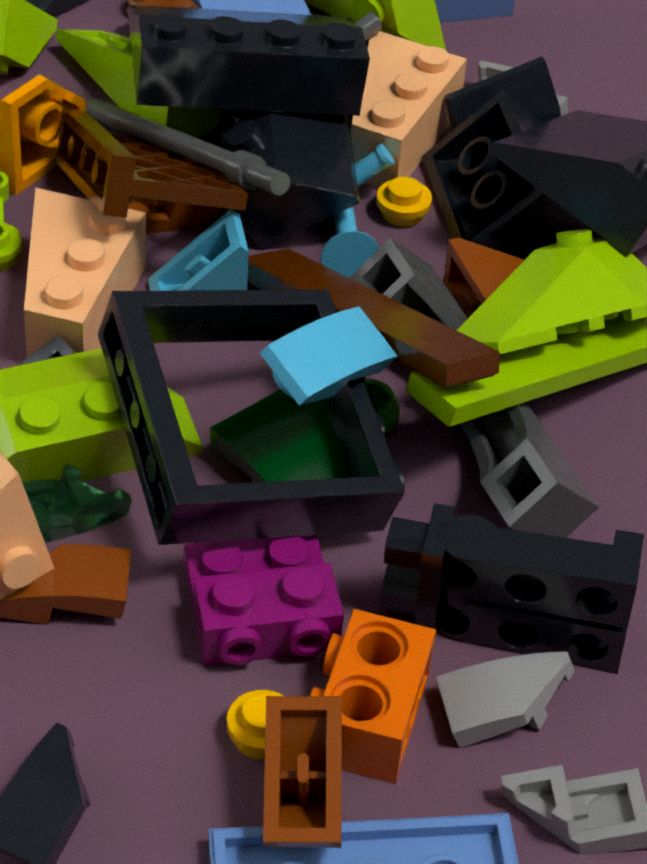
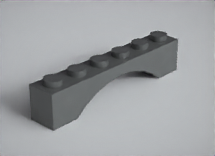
(513, 450)

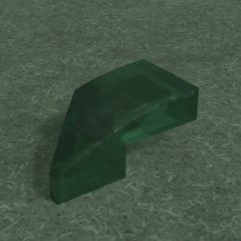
(73, 506)

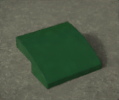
(281, 441)

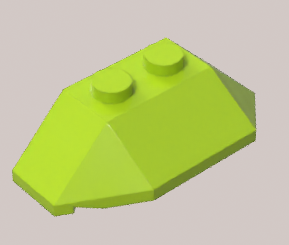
(70, 415)

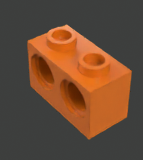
(382, 678)

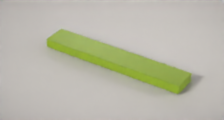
(537, 371)

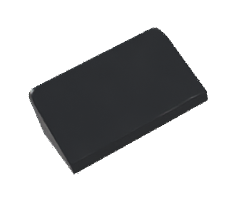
(526, 83)

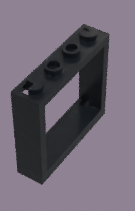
(238, 511)

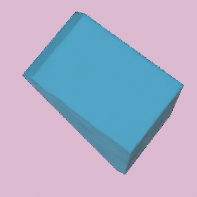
(210, 261)

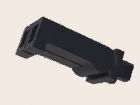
(514, 586)

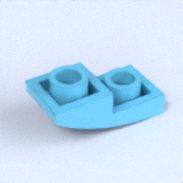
(327, 355)

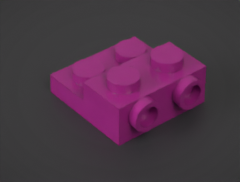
(261, 598)

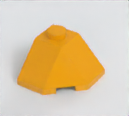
(31, 130)

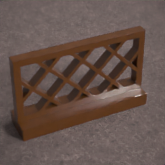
(121, 167)

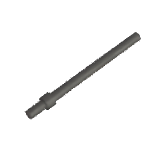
(239, 166)

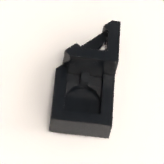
(43, 801)

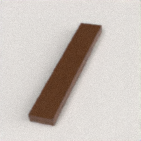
(417, 339)

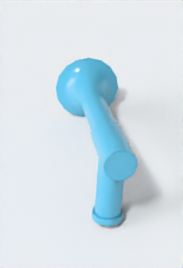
(349, 247)

